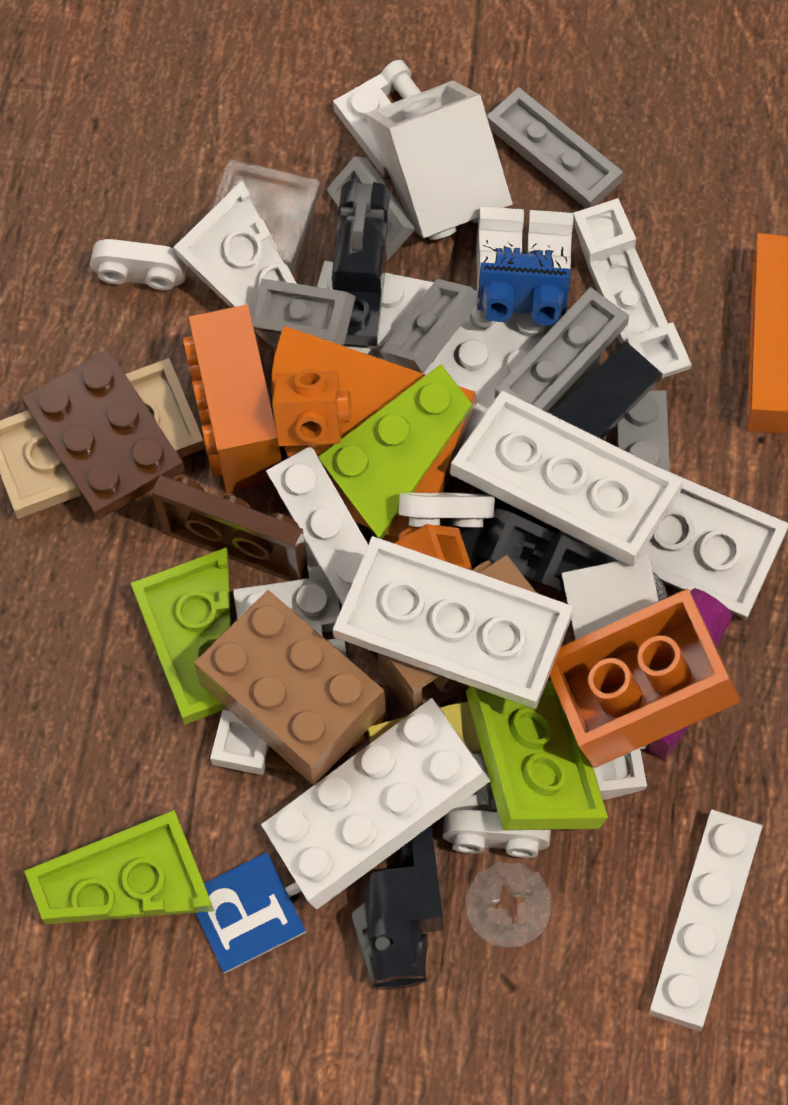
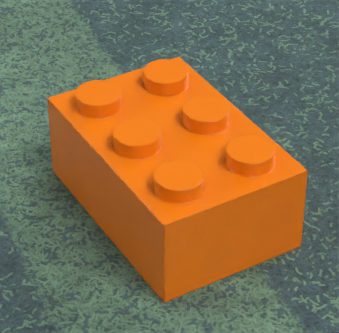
(232, 397)
(641, 679)

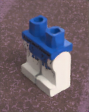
(525, 281)

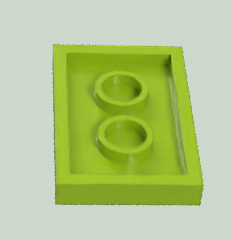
(535, 764)

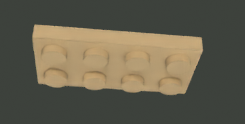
(34, 472)

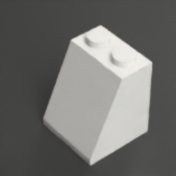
(440, 158)

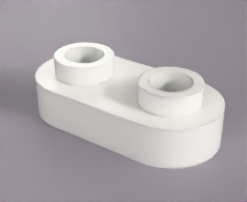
(138, 263)
(463, 508)
(475, 830)

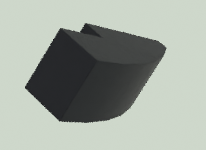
(535, 550)

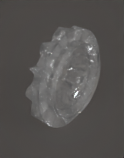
(495, 924)

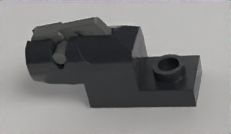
(362, 256)
(396, 913)

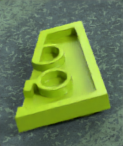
(397, 447)
(185, 615)
(122, 877)

